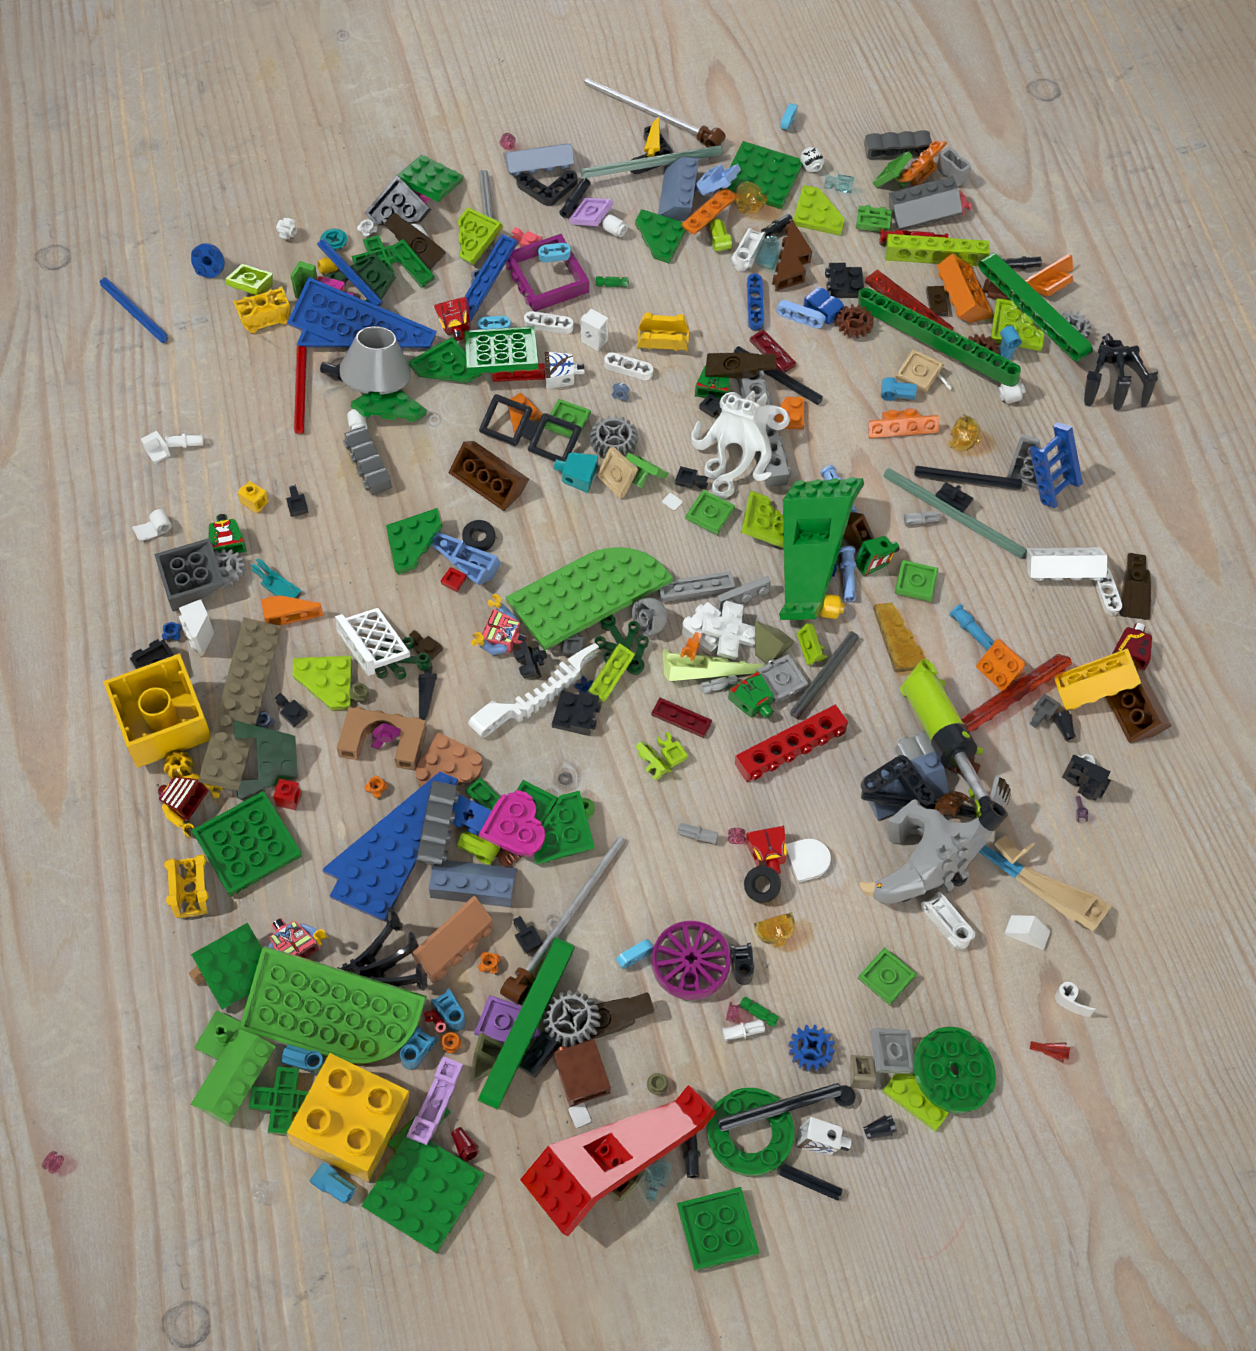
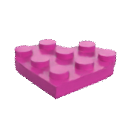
(514, 825)

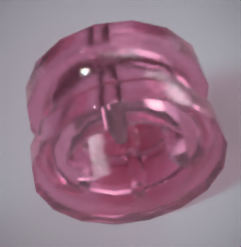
(507, 141)
(736, 836)
(733, 1012)
(52, 1162)

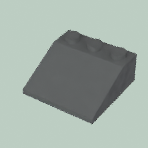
(189, 573)

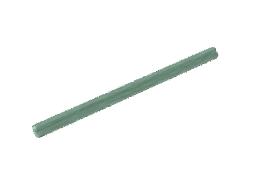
(649, 162)
(963, 518)

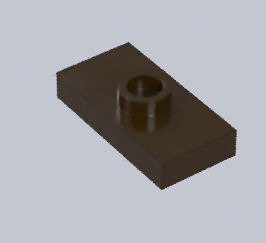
(937, 300)

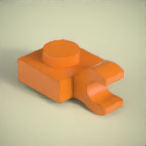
(692, 646)

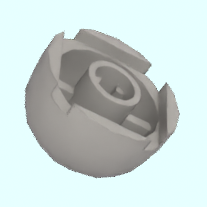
(650, 615)

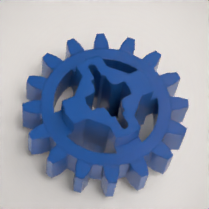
(806, 1038)

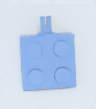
(717, 178)

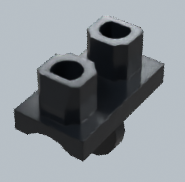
(954, 497)
(526, 654)

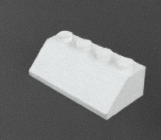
(1066, 563)

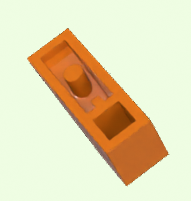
(286, 610)

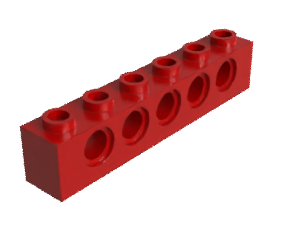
(830, 717)

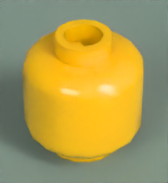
(832, 607)

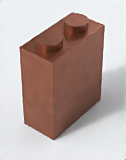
(581, 1072)

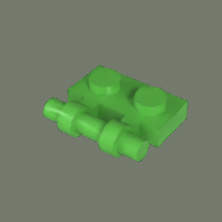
(873, 218)

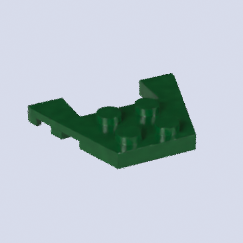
(372, 272)
(274, 757)

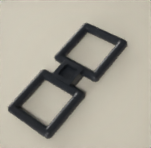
(529, 429)

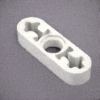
(561, 320)
(640, 374)
(1105, 598)

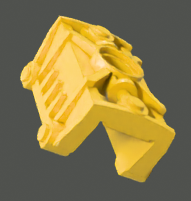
(264, 310)
(663, 332)
(177, 886)

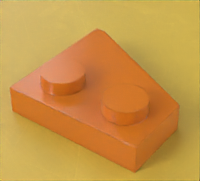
(795, 409)
(516, 415)

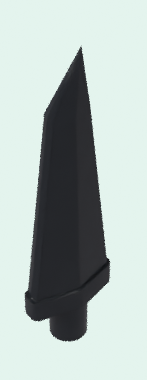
(426, 689)

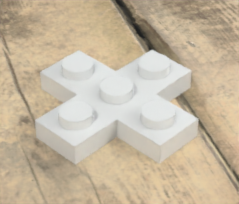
(729, 630)

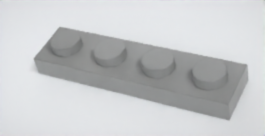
(697, 586)

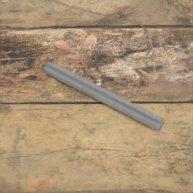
(486, 199)

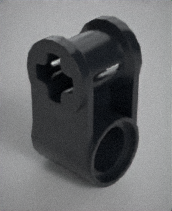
(742, 959)

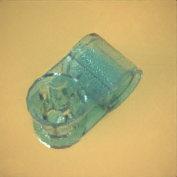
(769, 253)

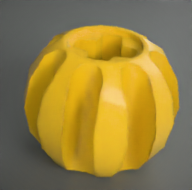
(178, 765)

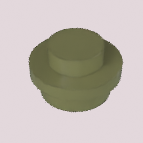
(358, 692)
(657, 1084)

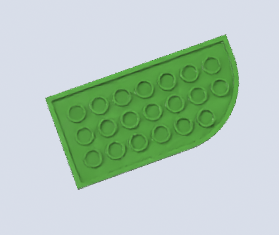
(586, 592)
(328, 1009)

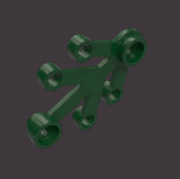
(637, 659)
(422, 660)

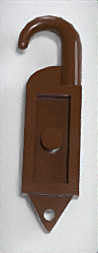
(951, 803)

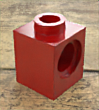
(287, 794)

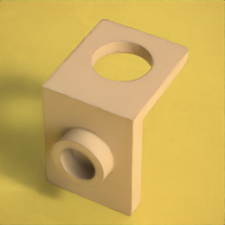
(1009, 850)

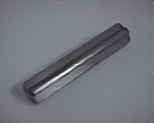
(810, 1181)

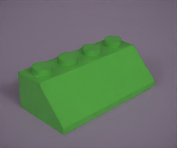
(233, 1076)

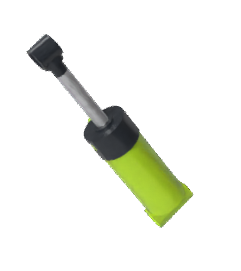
(949, 735)

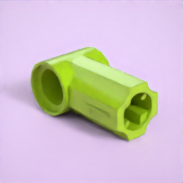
(720, 238)
(482, 849)

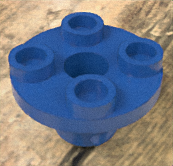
(207, 260)

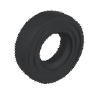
(479, 525)
(753, 893)

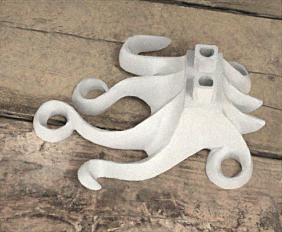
(741, 423)

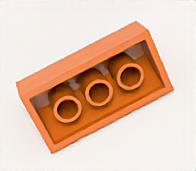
(964, 289)

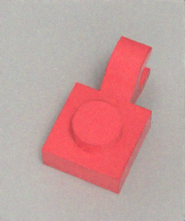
(525, 239)

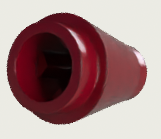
(465, 1145)

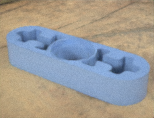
(811, 317)

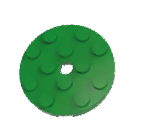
(943, 1088)

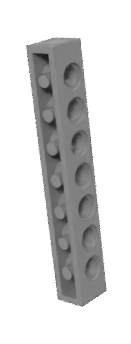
(780, 472)

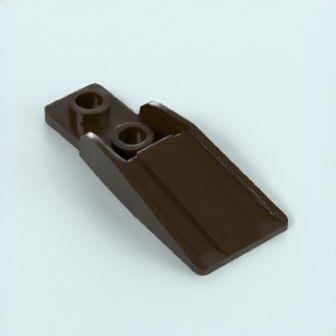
(421, 244)
(738, 364)
(1136, 588)
(619, 1014)

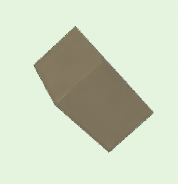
(862, 1072)

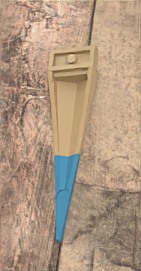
(1068, 900)

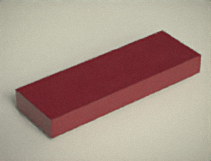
(767, 345)
(681, 717)

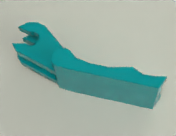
(274, 582)

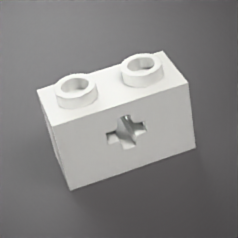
(594, 329)

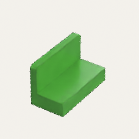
(300, 276)

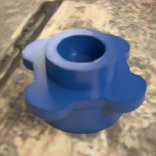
(171, 626)

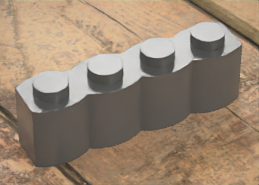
(896, 144)
(368, 461)
(436, 824)

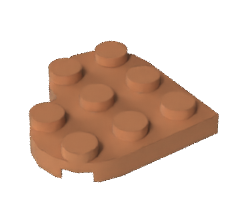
(450, 758)

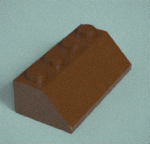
(488, 475)
(1139, 710)

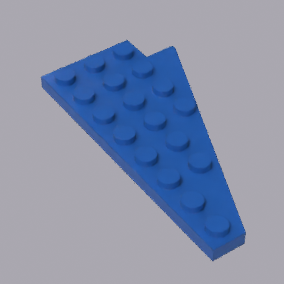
(335, 317)
(382, 859)

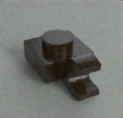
(426, 645)

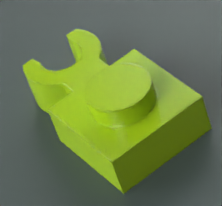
(672, 752)

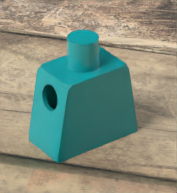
(578, 470)

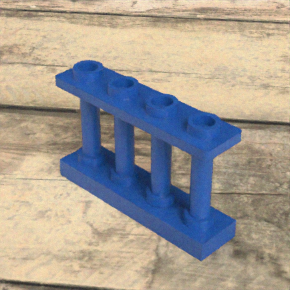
(1069, 466)

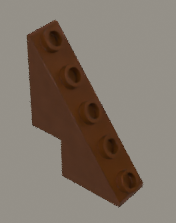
(792, 257)
(857, 530)

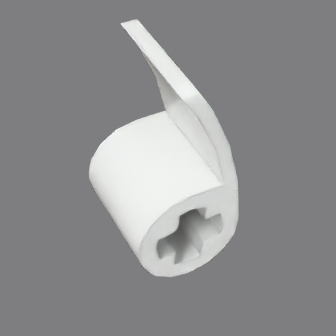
(158, 526)
(1068, 1001)

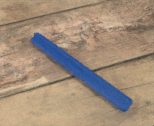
(349, 273)
(134, 310)

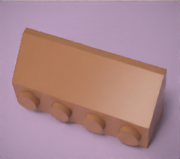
(453, 939)

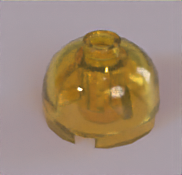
(749, 199)
(965, 434)
(776, 929)

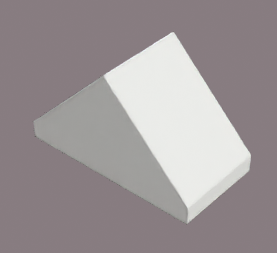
(1028, 930)

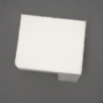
(155, 447)

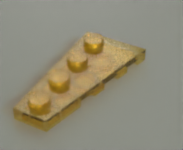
(897, 639)

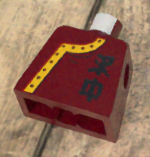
(1137, 643)

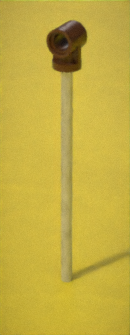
(710, 137)
(516, 988)

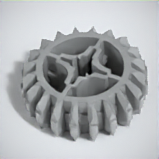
(613, 430)
(579, 1016)

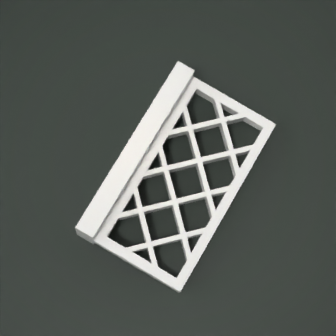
(358, 644)

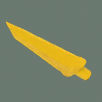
(653, 141)

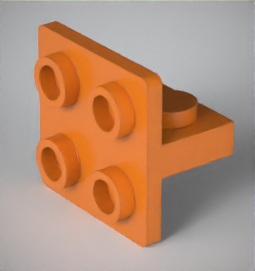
(1001, 665)

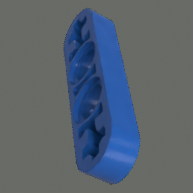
(752, 301)

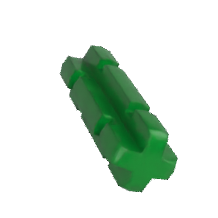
(612, 281)
(759, 1011)

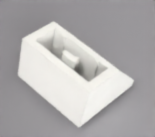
(196, 626)

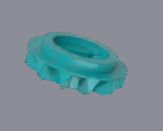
(332, 234)

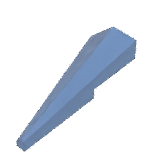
(471, 561)

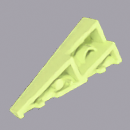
(703, 666)

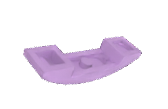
(436, 1101)

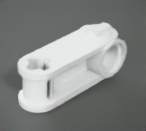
(747, 250)
(948, 920)

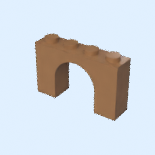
(362, 722)

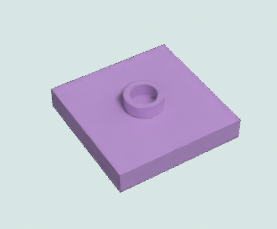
(591, 211)

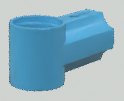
(1010, 342)
(892, 389)
(302, 1059)
(328, 1180)

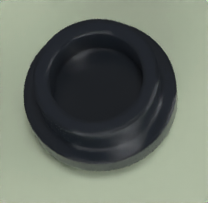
(847, 1098)

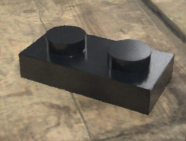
(539, 1054)

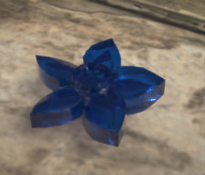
(584, 685)

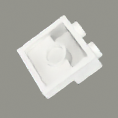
(695, 623)

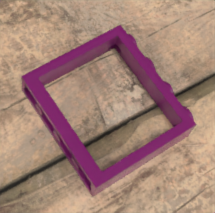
(553, 296)

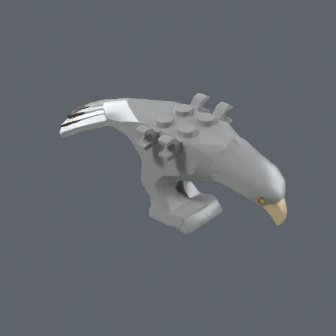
(941, 853)

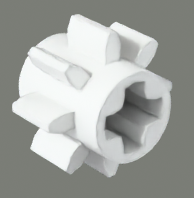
(286, 228)

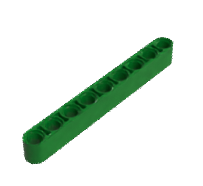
(1035, 307)
(526, 1024)

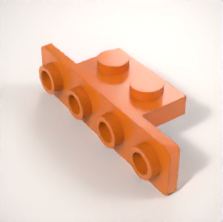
(923, 166)
(708, 211)
(1052, 277)
(903, 423)

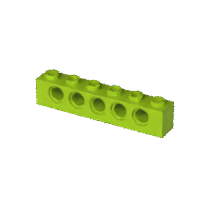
(934, 249)

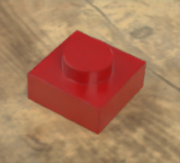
(453, 579)

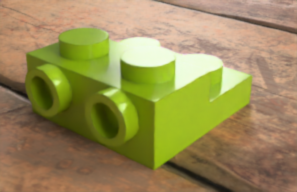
(250, 279)

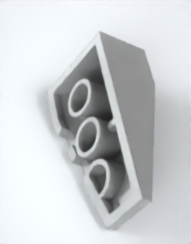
(1022, 465)

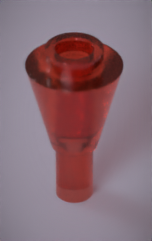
(1057, 1051)

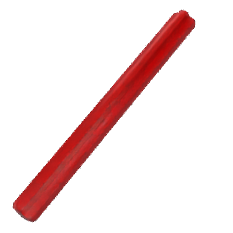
(300, 387)

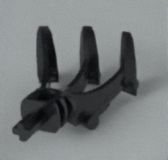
(1116, 353)
(378, 968)

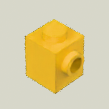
(252, 496)

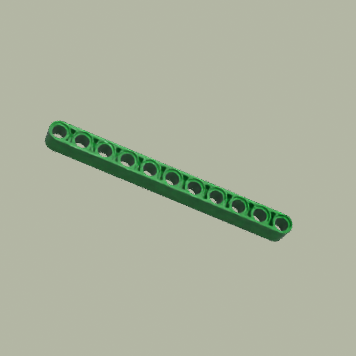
(940, 337)

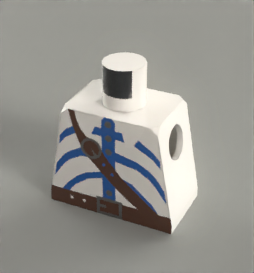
(560, 369)
(821, 1137)

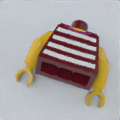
(182, 798)

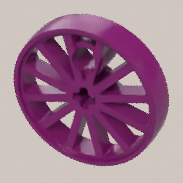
(682, 964)

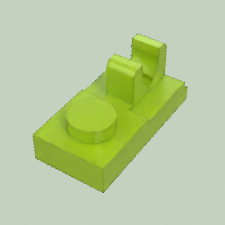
(810, 645)
(646, 752)

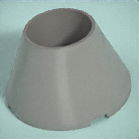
(375, 362)

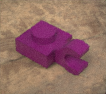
(384, 733)

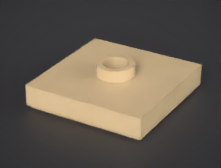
(919, 370)
(617, 472)

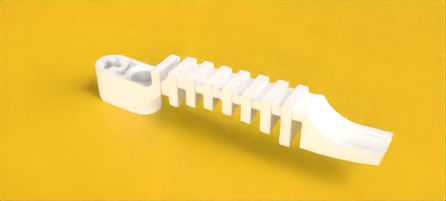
(495, 713)

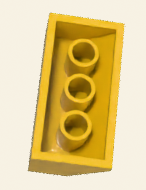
(1097, 679)

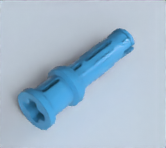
(968, 622)

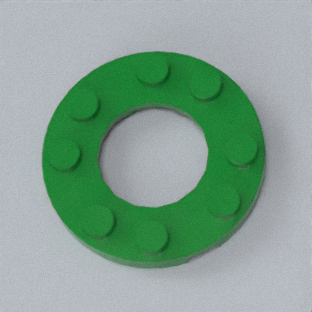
(750, 1163)

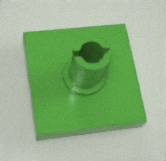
(893, 170)
(645, 469)
(217, 1035)

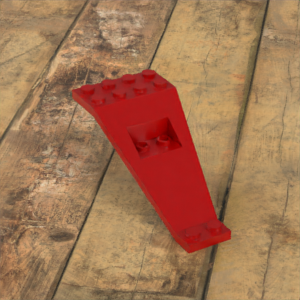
(588, 1166)

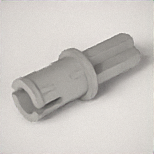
(921, 517)
(697, 833)

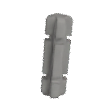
(718, 684)

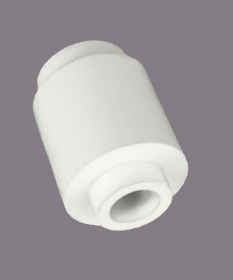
(614, 225)
(356, 420)

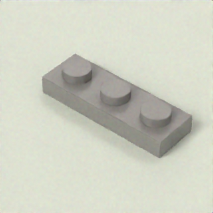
(745, 592)

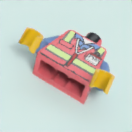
(500, 630)
(296, 938)

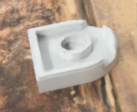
(808, 859)

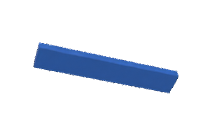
(489, 272)

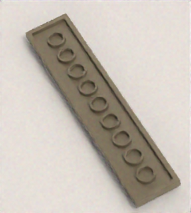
(240, 702)

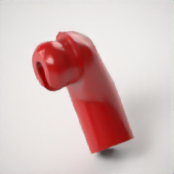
(437, 1020)

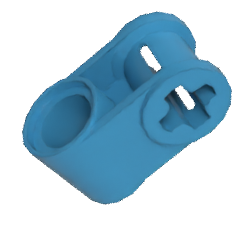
(447, 1008)
(420, 1045)

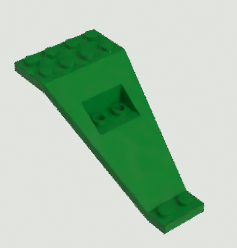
(813, 532)

